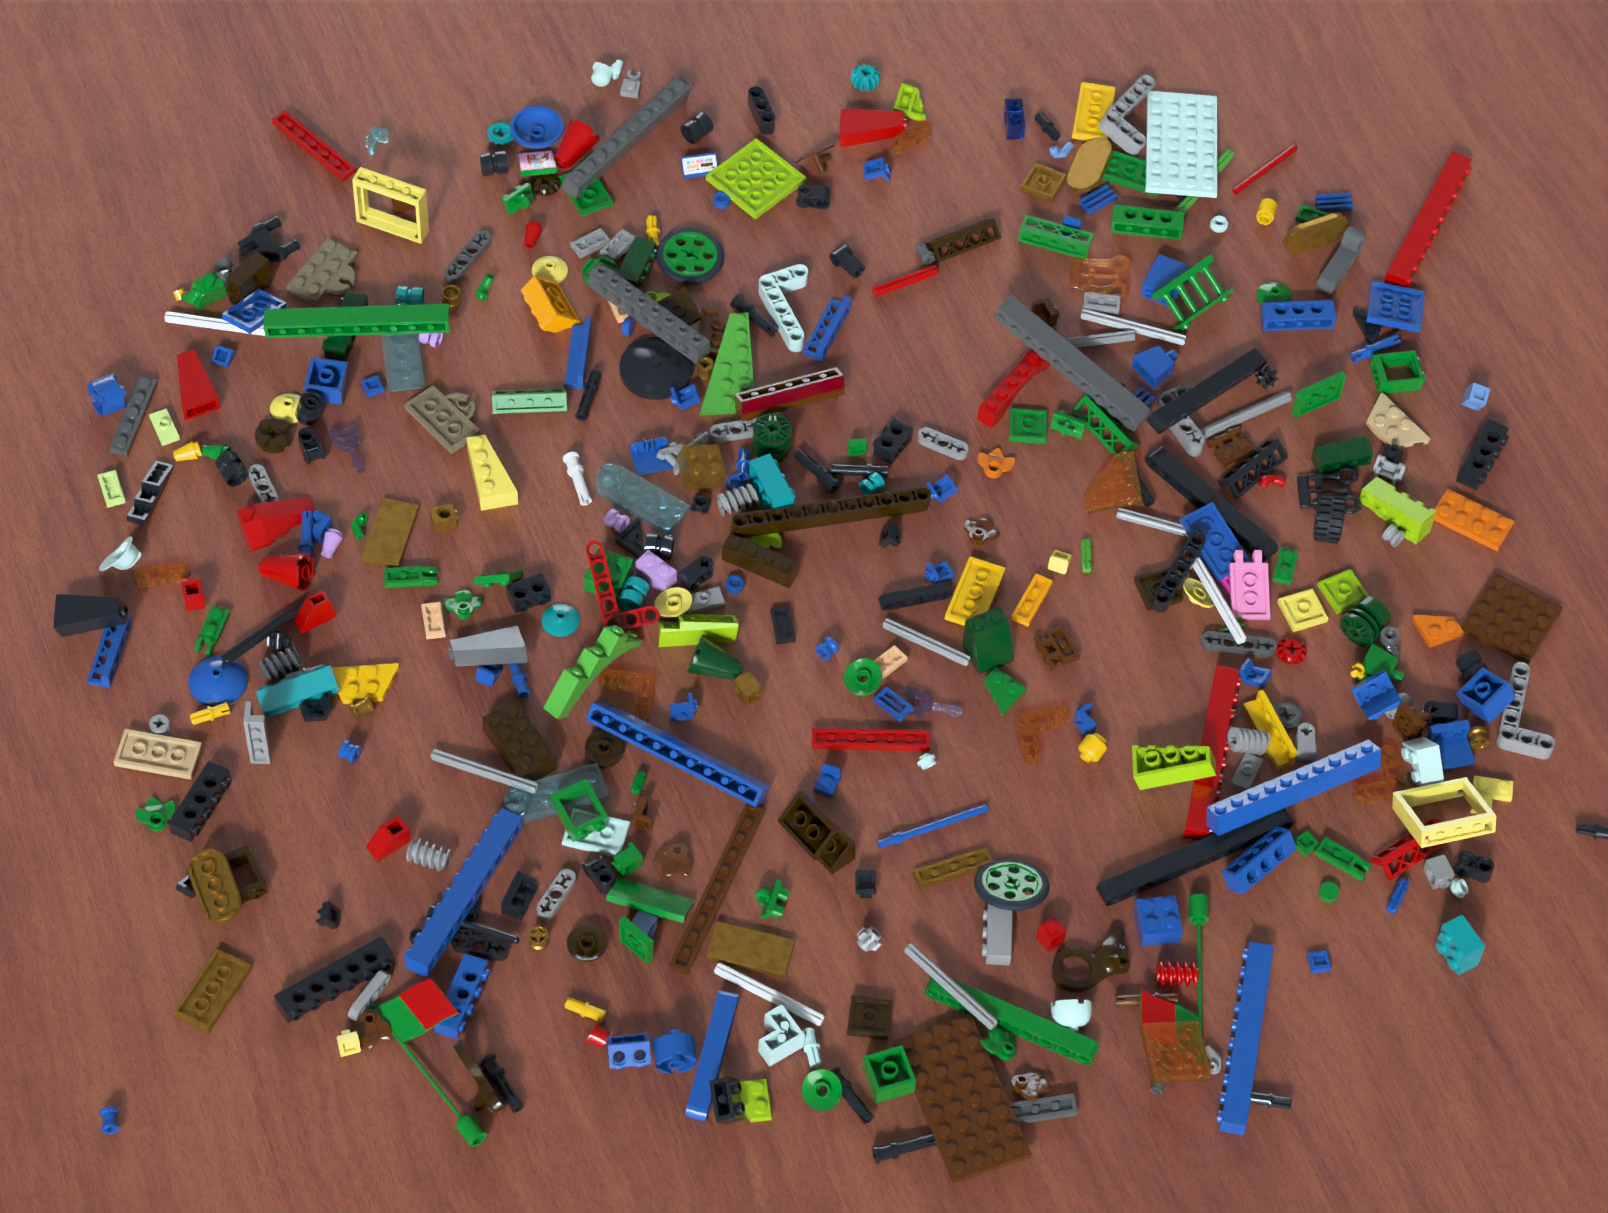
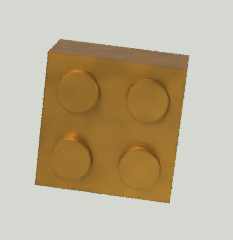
(701, 466)

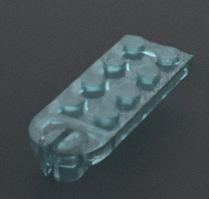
(402, 361)
(640, 497)
(537, 805)

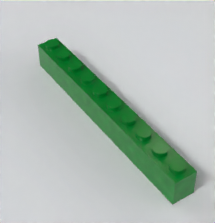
(357, 320)

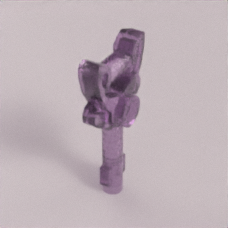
(348, 443)
(926, 704)

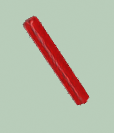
(904, 281)

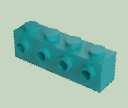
(291, 692)

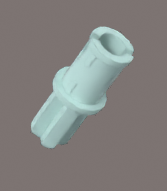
(812, 1048)

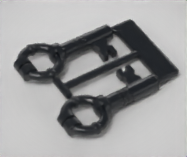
(1303, 488)

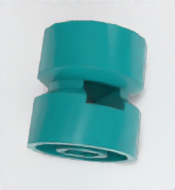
(409, 296)
(633, 593)

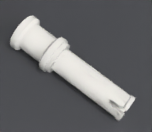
(575, 471)

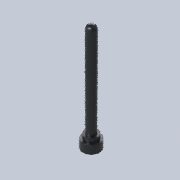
(483, 929)

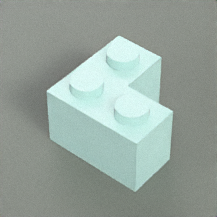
(1425, 760)
(784, 1036)

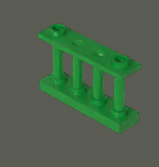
(1177, 284)

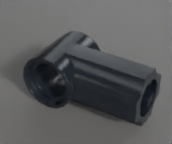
(844, 257)

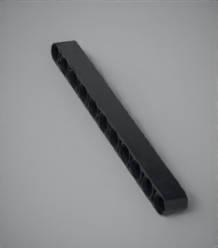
(1188, 858)

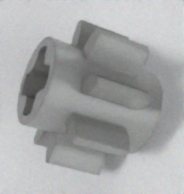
(869, 939)

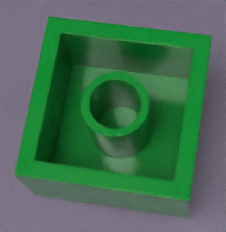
(619, 569)
(889, 1074)

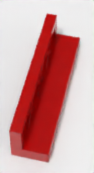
(1398, 850)

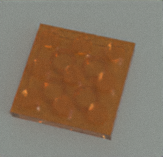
(1175, 1052)

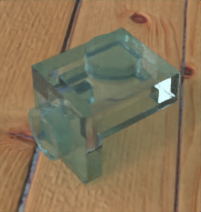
(376, 135)

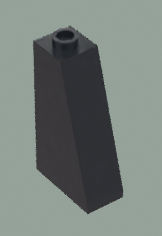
(87, 613)

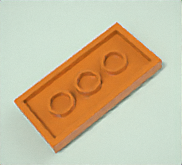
(1473, 519)

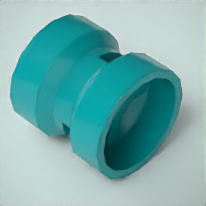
(872, 484)

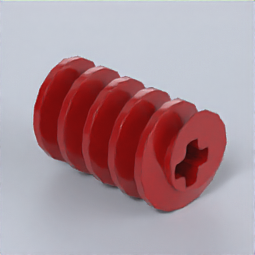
(1177, 973)

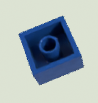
(328, 379)
(1486, 695)
(1157, 921)

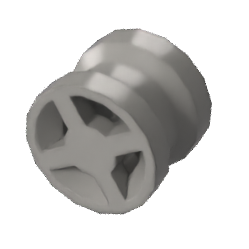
(1393, 535)
(161, 720)

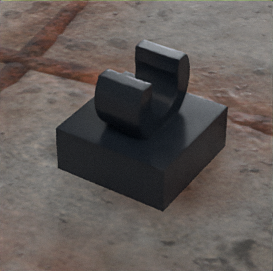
(1392, 453)
(889, 535)
(329, 915)

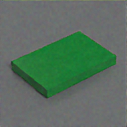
(592, 199)
(1318, 394)

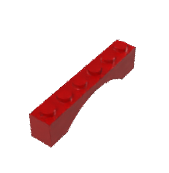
(997, 403)

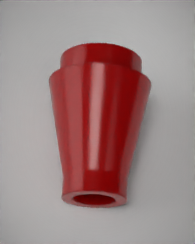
(532, 233)

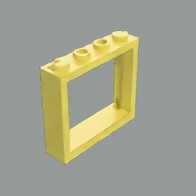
(395, 189)
(1448, 830)

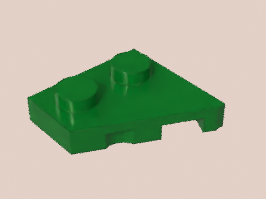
(503, 578)
(1003, 689)

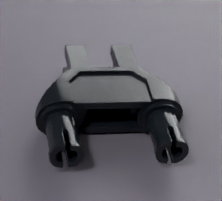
(264, 243)

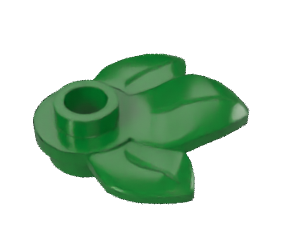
(463, 604)
(154, 812)
(1000, 1044)

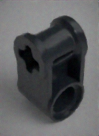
(815, 196)
(310, 448)
(696, 573)
(1441, 712)
(1473, 866)
(598, 872)

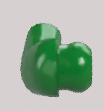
(481, 292)
(358, 524)

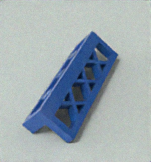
(830, 331)
(578, 355)
(113, 654)

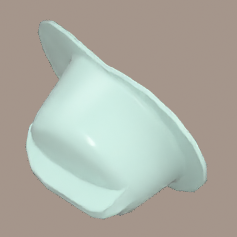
(122, 557)

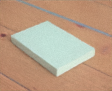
(605, 842)

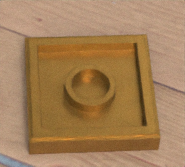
(1043, 182)

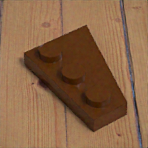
(712, 328)

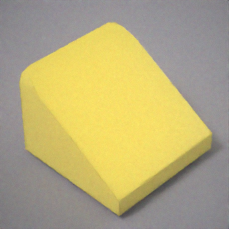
(1059, 561)

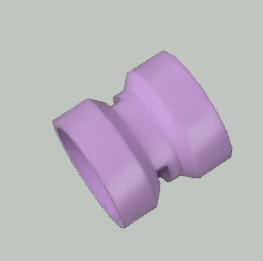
(433, 339)
(616, 520)

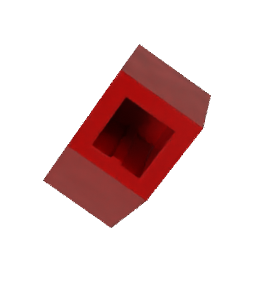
(192, 593)
(314, 612)
(389, 838)

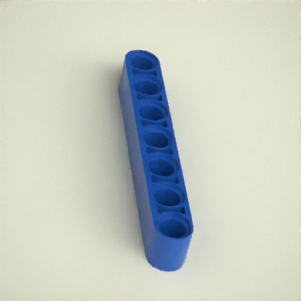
(712, 1055)

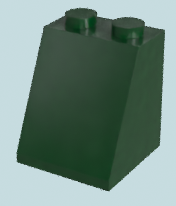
(988, 640)

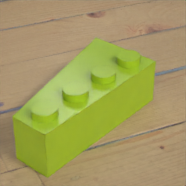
(1398, 509)
(1171, 765)

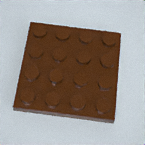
(1511, 618)

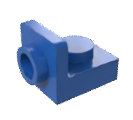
(877, 168)
(322, 524)
(828, 780)

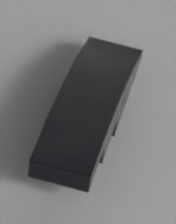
(150, 492)

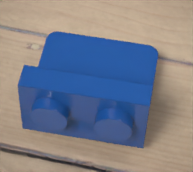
(1376, 695)
(1453, 744)

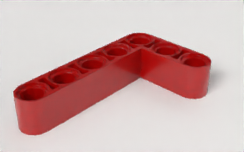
(609, 594)

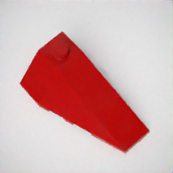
(269, 520)

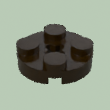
(273, 426)
(604, 759)

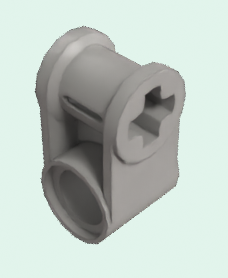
(1305, 743)

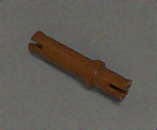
(1131, 1000)

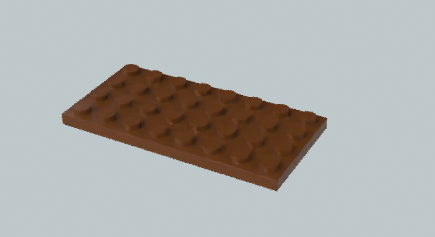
(963, 1100)

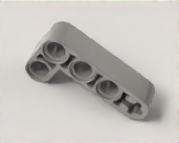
(1185, 430)

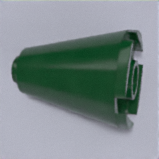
(714, 661)

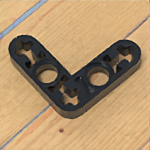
(471, 940)

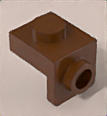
(1047, 309)
(639, 819)

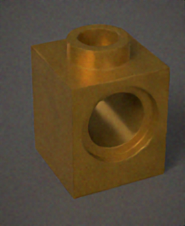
(444, 518)
(747, 688)

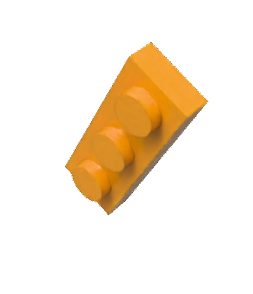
(1032, 600)

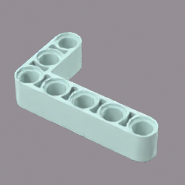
(771, 291)

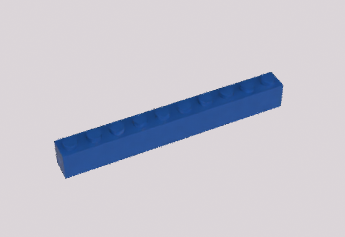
(678, 753)
(1293, 787)
(463, 893)
(1246, 1038)

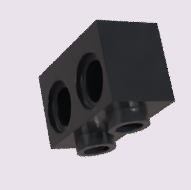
(892, 441)
(527, 590)

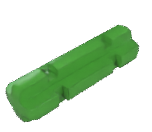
(1086, 555)

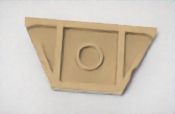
(1393, 425)

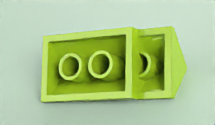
(692, 626)

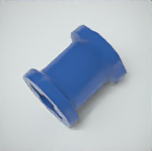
(109, 1120)

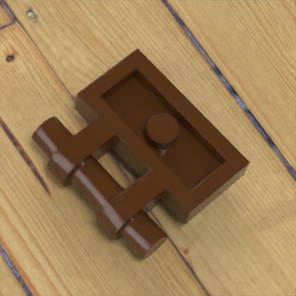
(1233, 451)
(1061, 644)

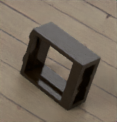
(248, 277)
(241, 857)

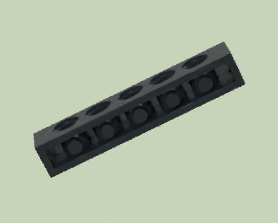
(340, 970)

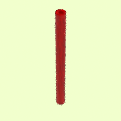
(1264, 169)

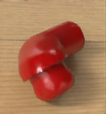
(1272, 478)

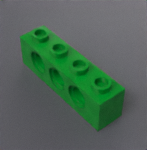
(1147, 222)

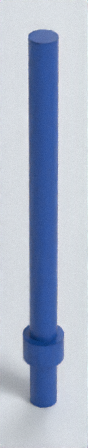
(897, 838)

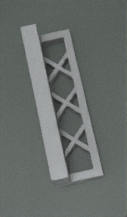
(256, 736)

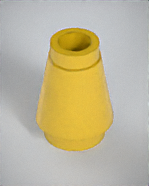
(188, 452)

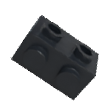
(727, 1100)

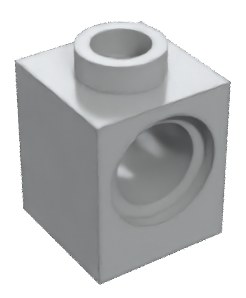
(1438, 872)

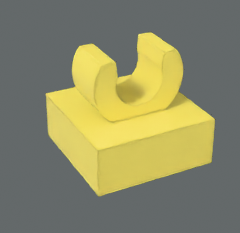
(348, 1043)

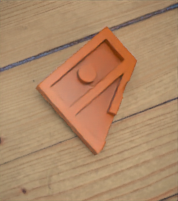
(1437, 629)

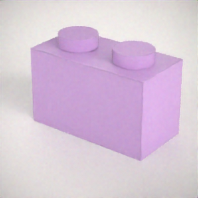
(656, 572)

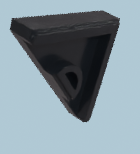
(1370, 330)
(631, 539)

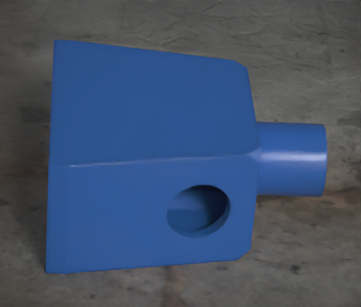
(1154, 365)

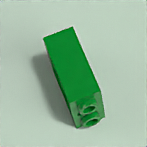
(1396, 359)
(570, 794)

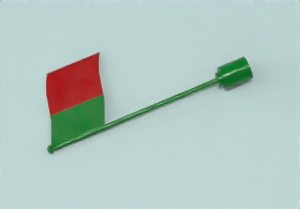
(1159, 1010)
(415, 1014)

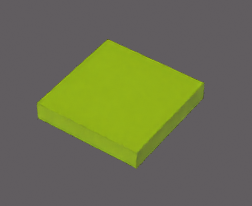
(1342, 590)

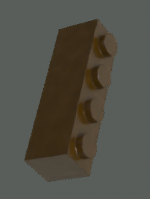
(760, 560)

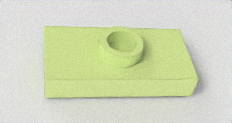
(164, 427)
(111, 488)

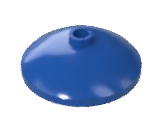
(536, 127)
(219, 688)

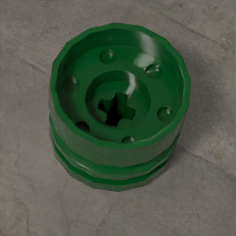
(772, 436)
(1365, 621)

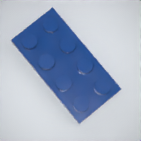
(1219, 542)

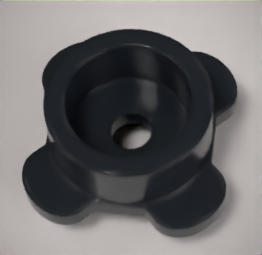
(700, 500)

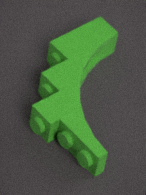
(574, 681)

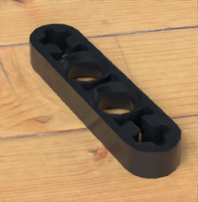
(915, 596)

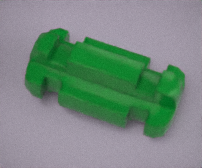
(638, 782)

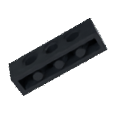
(1482, 455)
(210, 776)

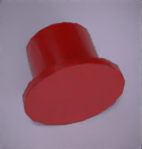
(597, 1036)

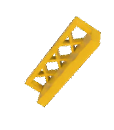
(1264, 718)

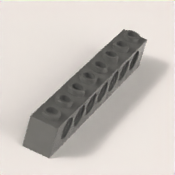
(649, 313)

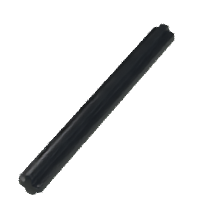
(262, 633)

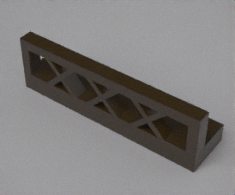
(961, 233)

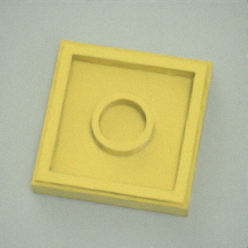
(1302, 610)

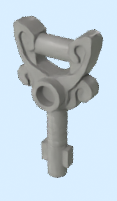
(674, 449)

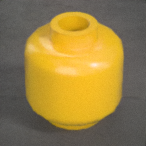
(1092, 747)

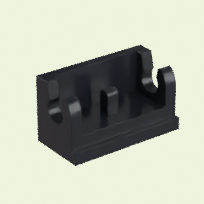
(519, 896)

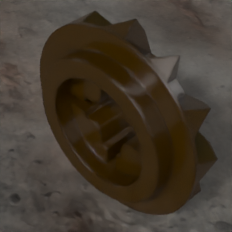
(544, 189)

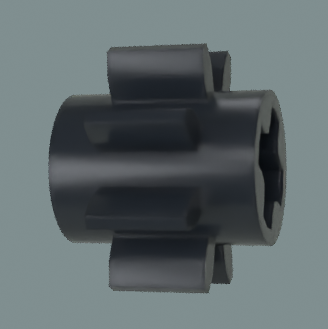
(1268, 381)
(278, 641)

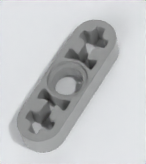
(732, 436)
(946, 450)
(264, 480)
(556, 886)
(369, 995)

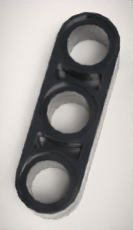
(761, 110)

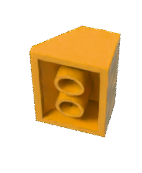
(549, 305)

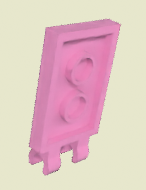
(1249, 587)

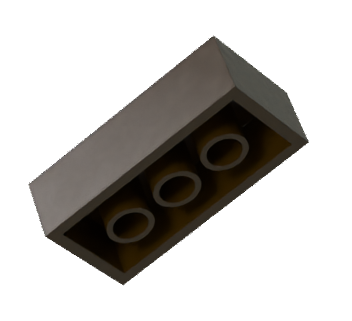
(519, 742)

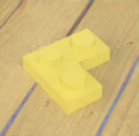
(1492, 789)

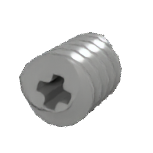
(737, 498)
(1248, 740)
(429, 856)

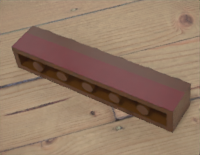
(789, 394)

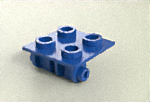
(645, 456)

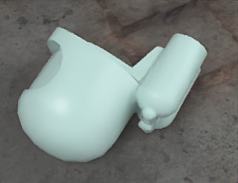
(603, 73)

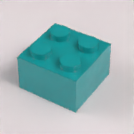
(1459, 945)

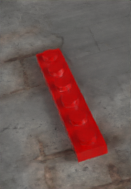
(314, 145)
(871, 739)

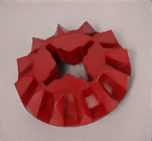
(1285, 654)

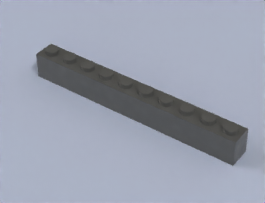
(626, 138)
(1072, 363)

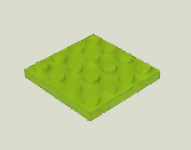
(756, 178)

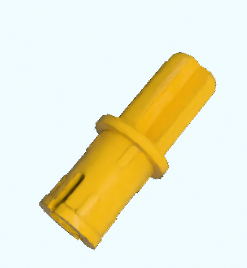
(652, 229)
(209, 713)
(585, 1009)

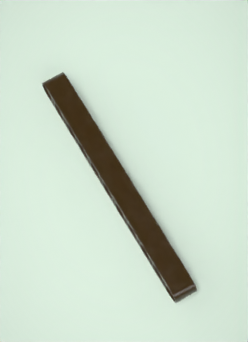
(830, 512)

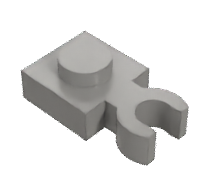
(631, 85)

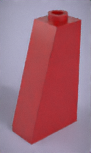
(869, 126)
(195, 387)

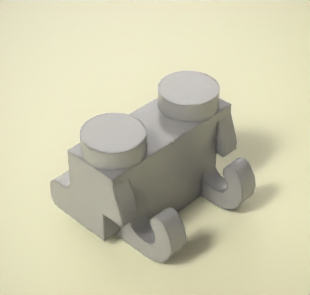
(1389, 469)

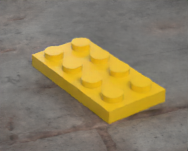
(1092, 105)
(975, 590)

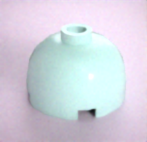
(1071, 1013)

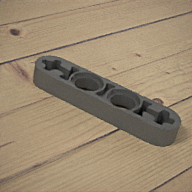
(470, 258)
(1238, 648)

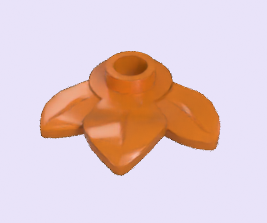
(996, 462)

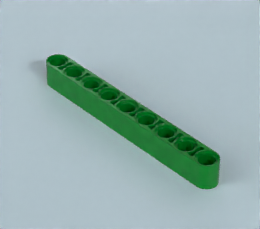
(1022, 1023)

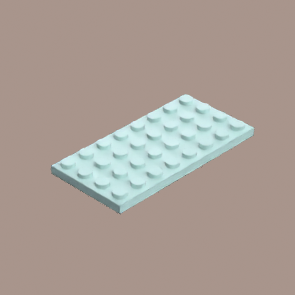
(1181, 144)

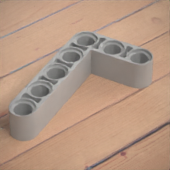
(1114, 123)
(1518, 735)

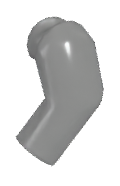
(1215, 1060)

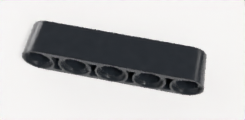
(1181, 564)

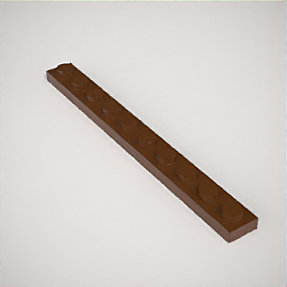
(716, 889)

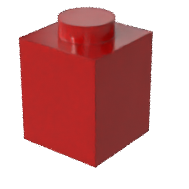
(1051, 934)

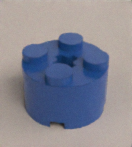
(107, 395)
(674, 1052)

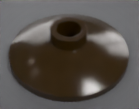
(583, 936)

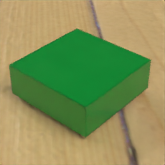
(857, 447)
(1306, 843)

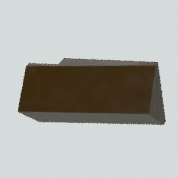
(817, 833)

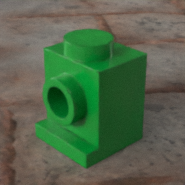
(627, 861)

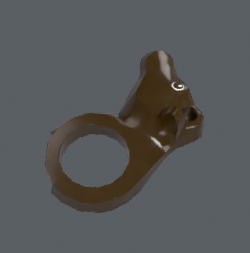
(1104, 961)
(486, 1094)

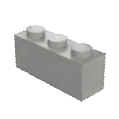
(997, 935)

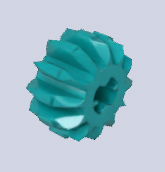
(865, 77)

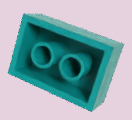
(770, 483)

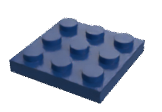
(1395, 306)

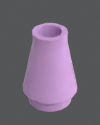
(332, 540)

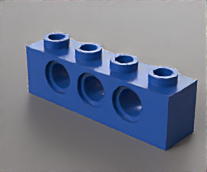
(1297, 315)
(1259, 860)
(469, 968)

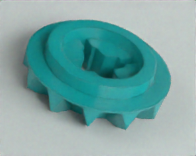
(494, 130)

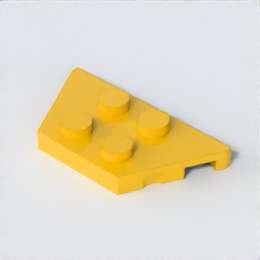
(364, 681)

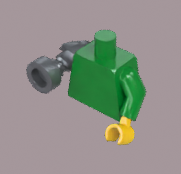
(209, 287)
(1380, 659)

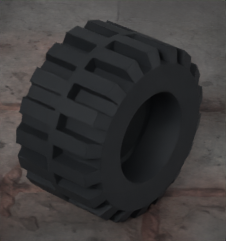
(1329, 519)

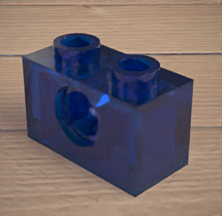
(1014, 119)

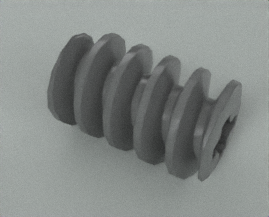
(279, 663)

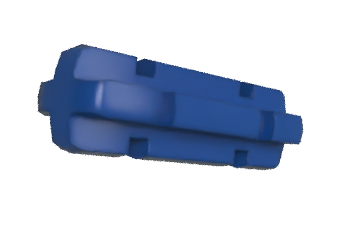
(1397, 896)

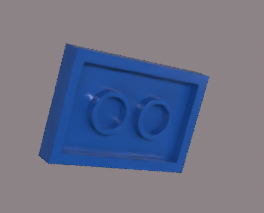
(249, 312)

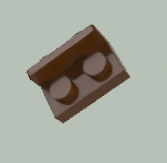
(1408, 723)

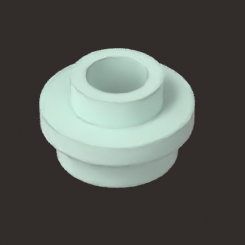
(1219, 224)
(926, 761)
(1459, 887)

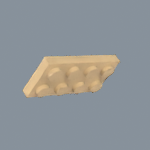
(158, 754)

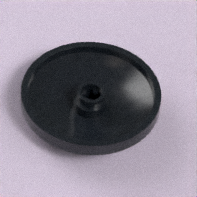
(654, 367)

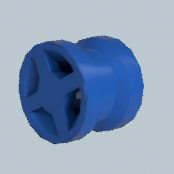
(827, 648)
(350, 751)

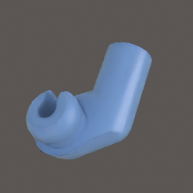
(1060, 153)

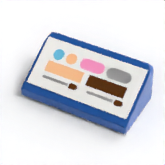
(698, 165)

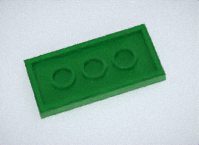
(1127, 171)
(650, 900)

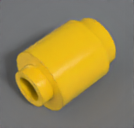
(1266, 211)

